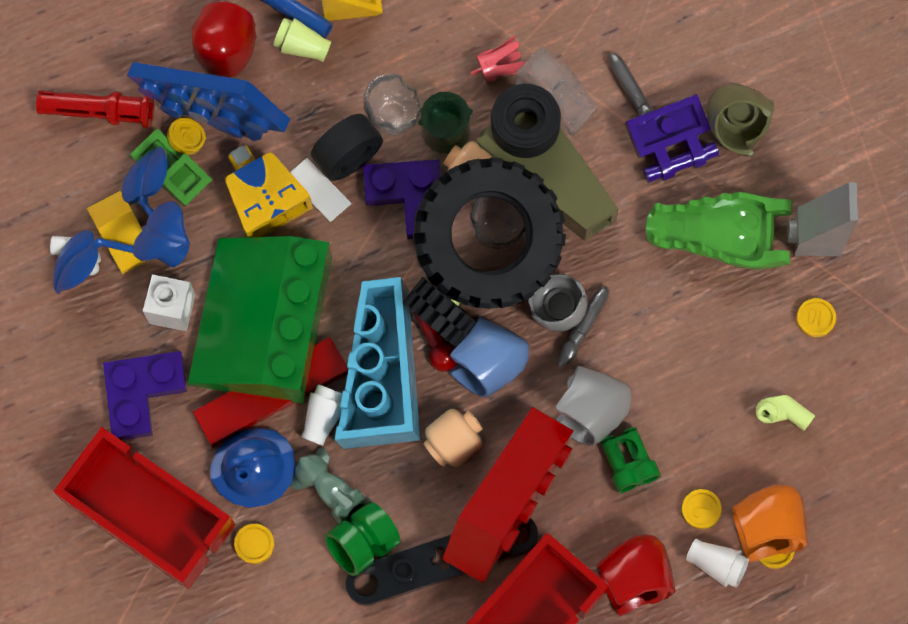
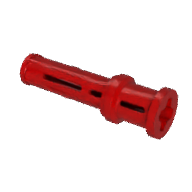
(111, 107)

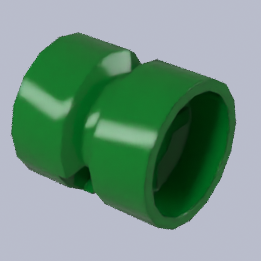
(357, 542)

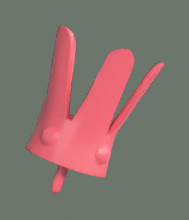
(499, 61)

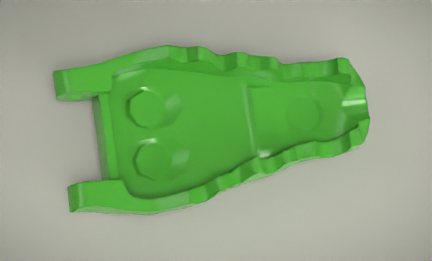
(725, 228)

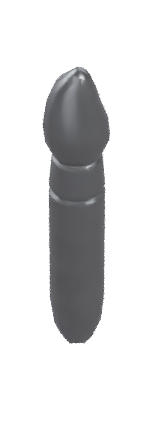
(629, 84)
(571, 346)

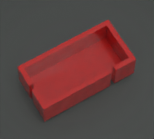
(144, 508)
(544, 589)

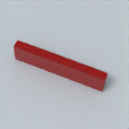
(240, 411)

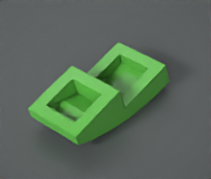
(183, 176)

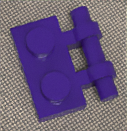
(667, 127)

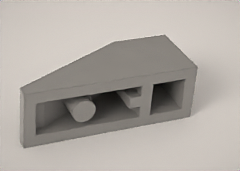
(825, 223)

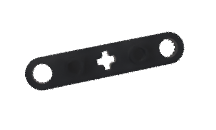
(413, 569)

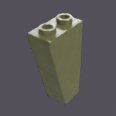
(579, 193)

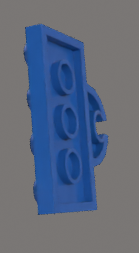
(219, 101)

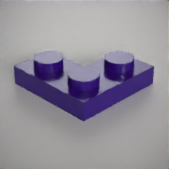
(400, 184)
(133, 383)

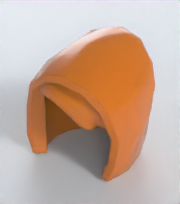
(771, 522)

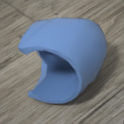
(489, 358)

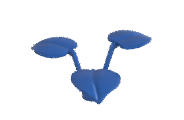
(160, 238)

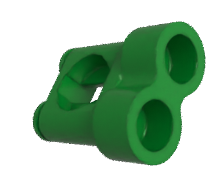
(634, 474)

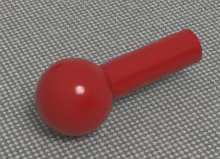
(440, 350)

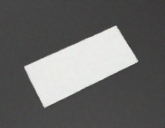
(321, 190)

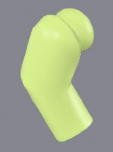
(783, 408)

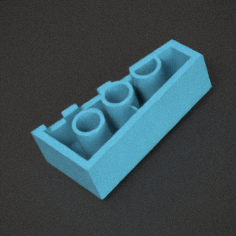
(381, 377)

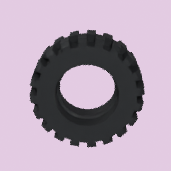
(542, 233)

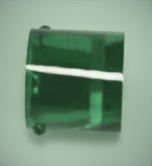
(445, 121)

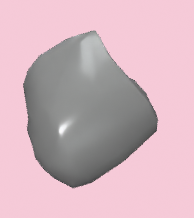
(593, 405)

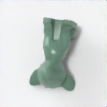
(334, 492)

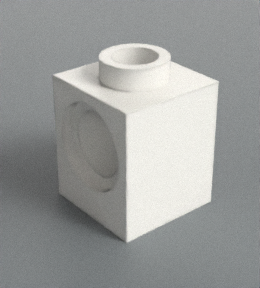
(169, 302)

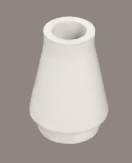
(321, 414)
(719, 562)

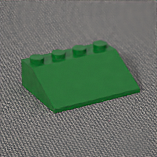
(261, 316)

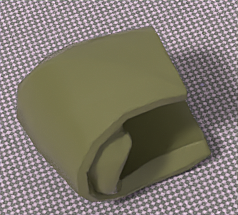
(739, 117)

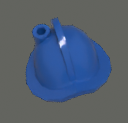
(253, 467)

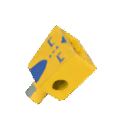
(264, 192)

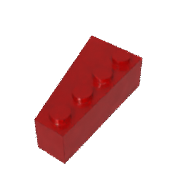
(508, 495)

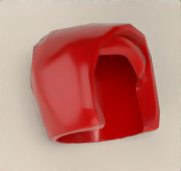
(223, 38)
(637, 573)

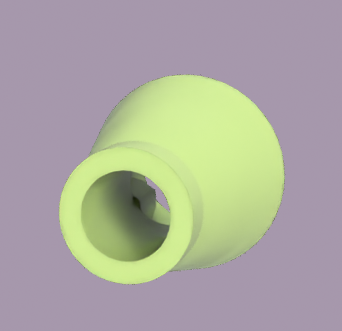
(301, 41)

